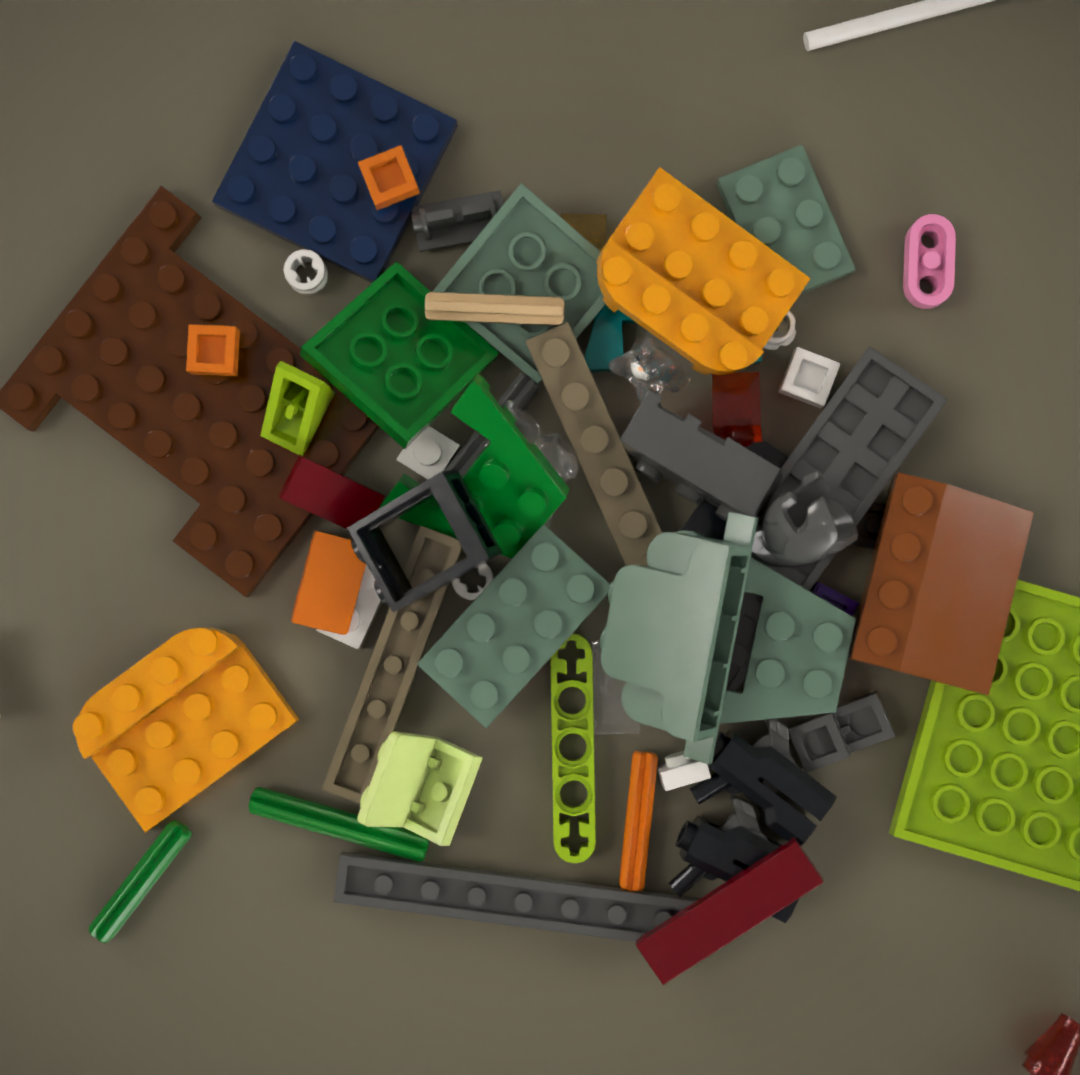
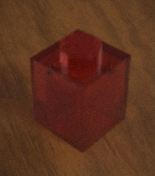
(737, 407)

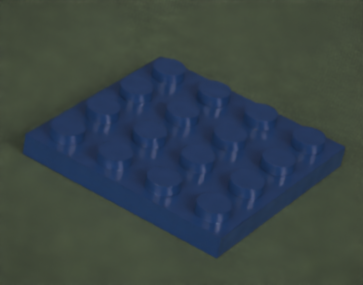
(303, 153)

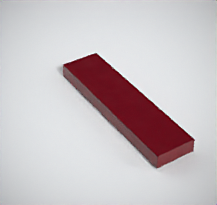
(729, 911)

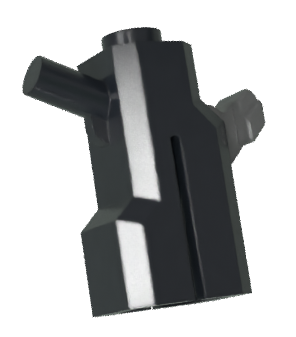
(759, 773)
(723, 850)

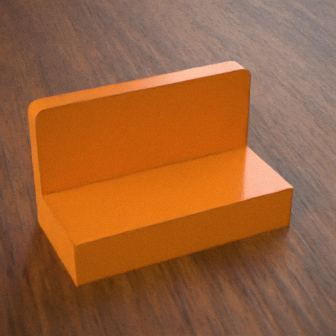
(328, 585)

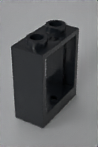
(463, 518)

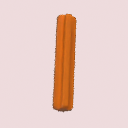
(638, 820)

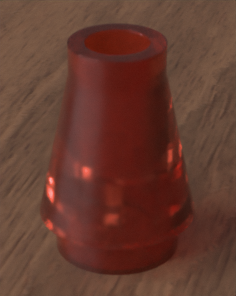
(1055, 1049)

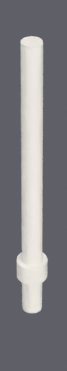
(884, 21)

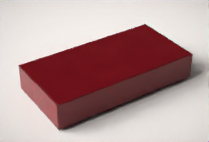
(329, 493)

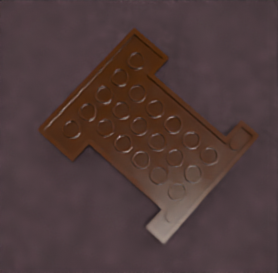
(123, 366)

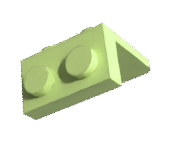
(419, 786)

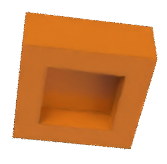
(389, 177)
(213, 350)

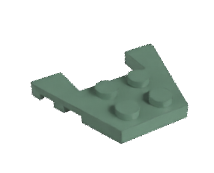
(794, 652)

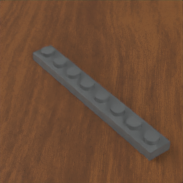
(502, 897)

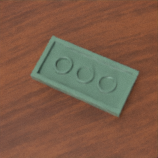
(515, 626)

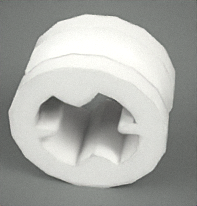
(299, 258)
(462, 589)

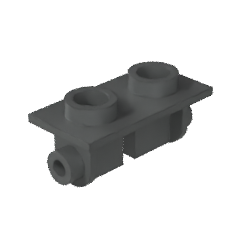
(454, 220)

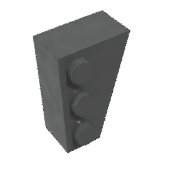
(699, 461)

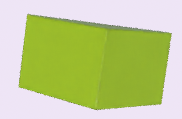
(295, 408)

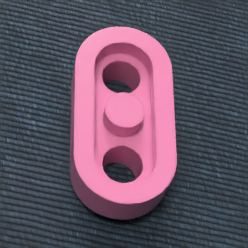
(929, 264)

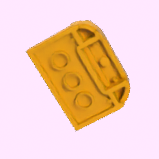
(696, 278)
(180, 721)

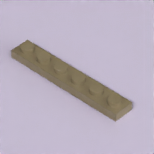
(595, 442)
(391, 669)

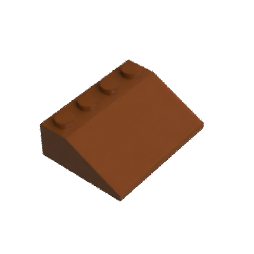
(940, 583)

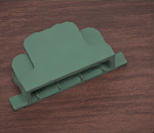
(677, 631)

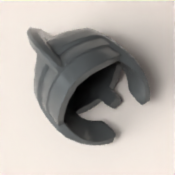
(803, 526)

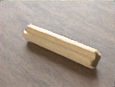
(494, 308)

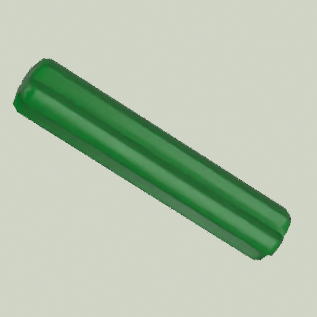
(140, 881)

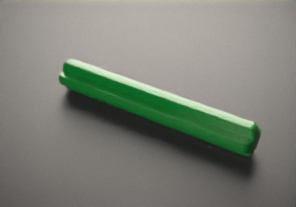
(336, 824)

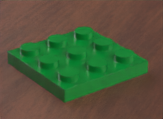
(394, 358)

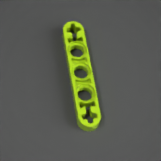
(577, 769)

